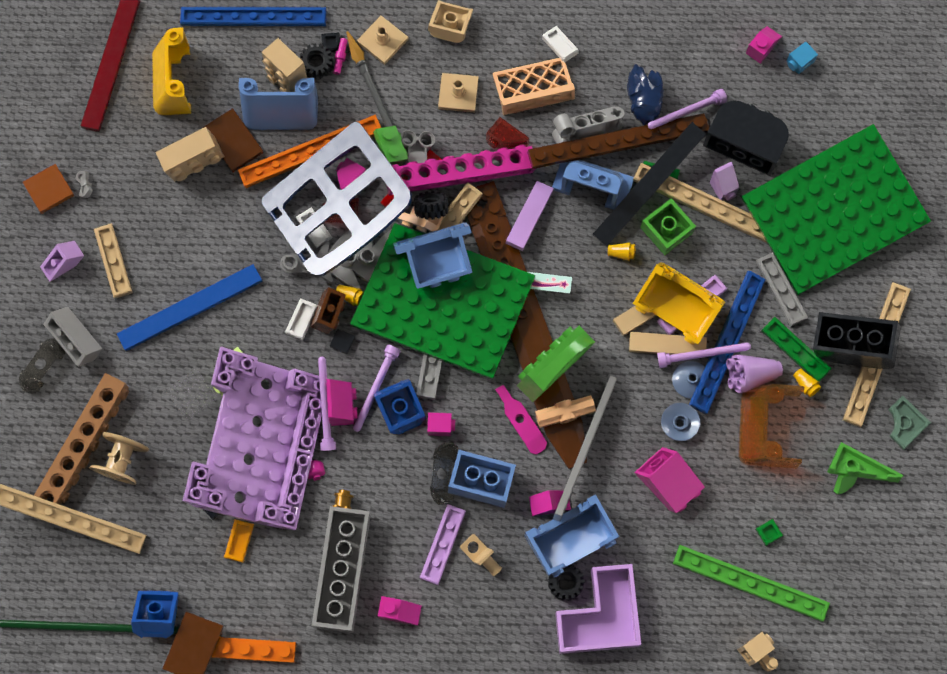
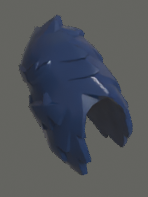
(645, 94)

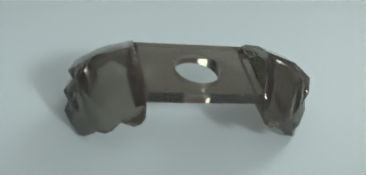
(31, 377)
(443, 458)

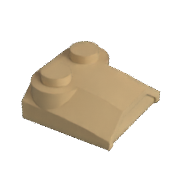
(449, 22)

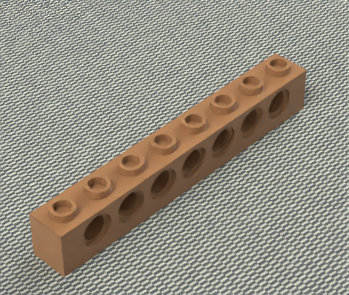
(77, 437)

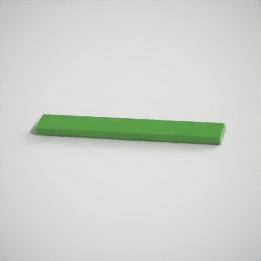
(751, 583)

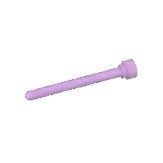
(718, 97)
(390, 354)
(666, 359)
(327, 442)

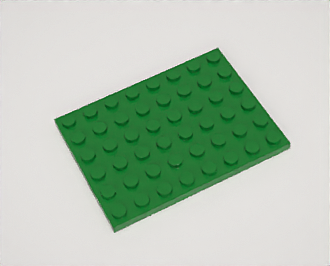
(835, 209)
(454, 322)

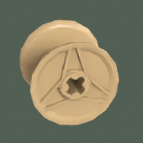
(119, 458)

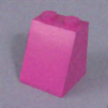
(670, 479)

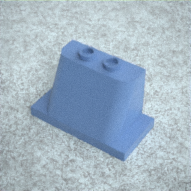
(593, 176)
(437, 255)

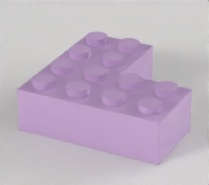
(611, 622)

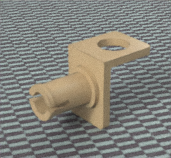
(482, 556)

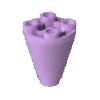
(751, 372)

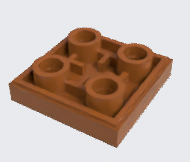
(48, 188)

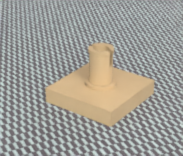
(382, 40)
(458, 92)

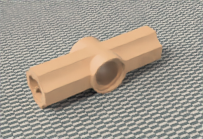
(565, 411)

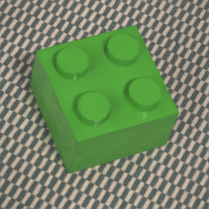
(668, 226)

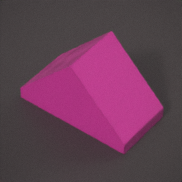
(546, 502)

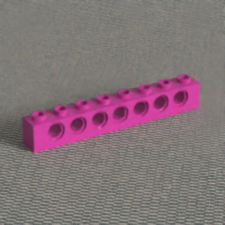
(470, 174)

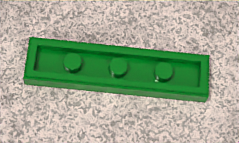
(796, 349)

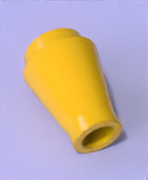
(623, 251)
(353, 294)
(810, 384)

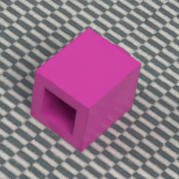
(440, 424)

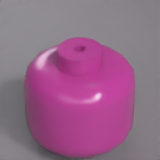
(316, 470)

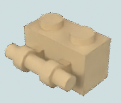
(757, 651)

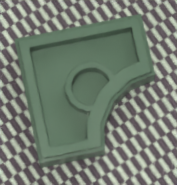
(907, 422)

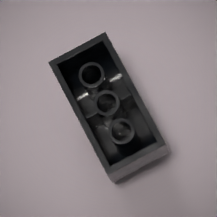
(748, 136)
(856, 340)

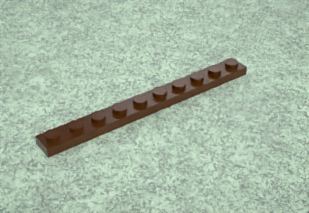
(612, 142)

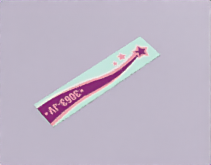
(552, 283)

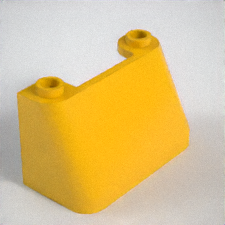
(167, 93)
(679, 302)

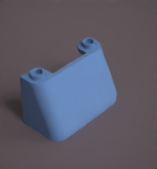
(279, 109)
(572, 538)

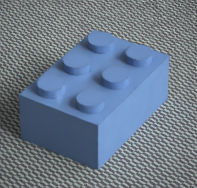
(481, 478)

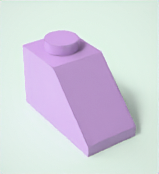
(725, 182)
(61, 259)

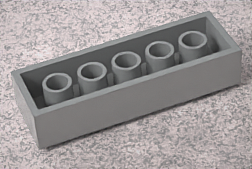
(341, 569)

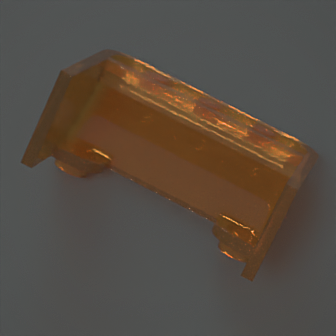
(753, 442)

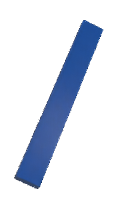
(253, 16)
(189, 307)
(729, 335)

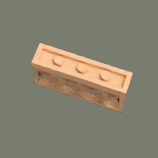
(540, 98)

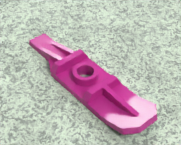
(527, 429)

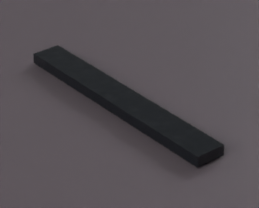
(649, 184)

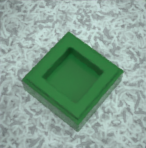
(769, 532)

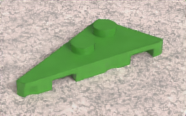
(856, 464)

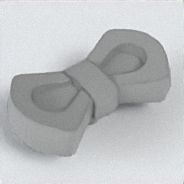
(86, 190)

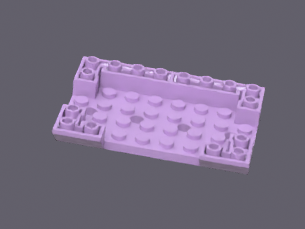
(279, 447)

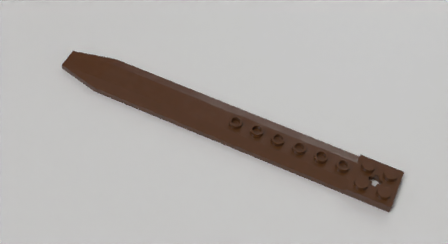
(531, 332)

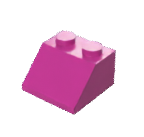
(340, 402)

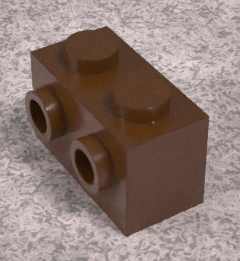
(328, 310)

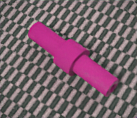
(340, 56)

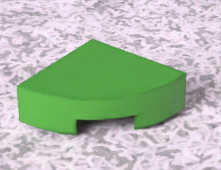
(844, 483)

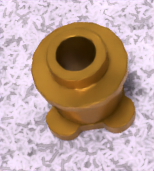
(343, 499)

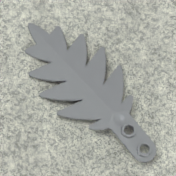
(361, 263)

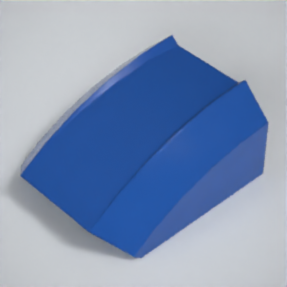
(400, 407)
(155, 613)

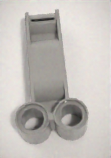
(587, 124)
(417, 151)

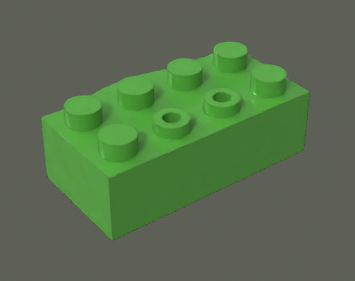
(555, 362)

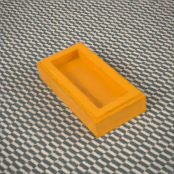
(239, 541)

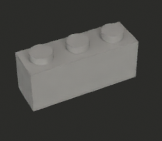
(72, 336)

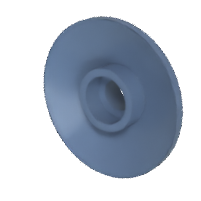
(681, 380)
(687, 415)

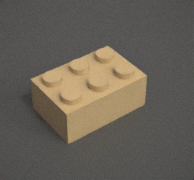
(283, 66)
(190, 154)

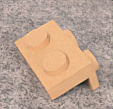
(420, 223)

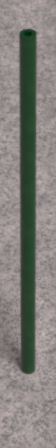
(69, 626)

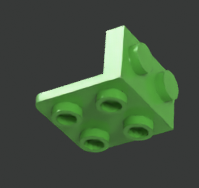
(391, 145)

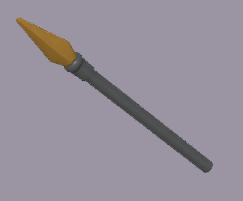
(358, 56)

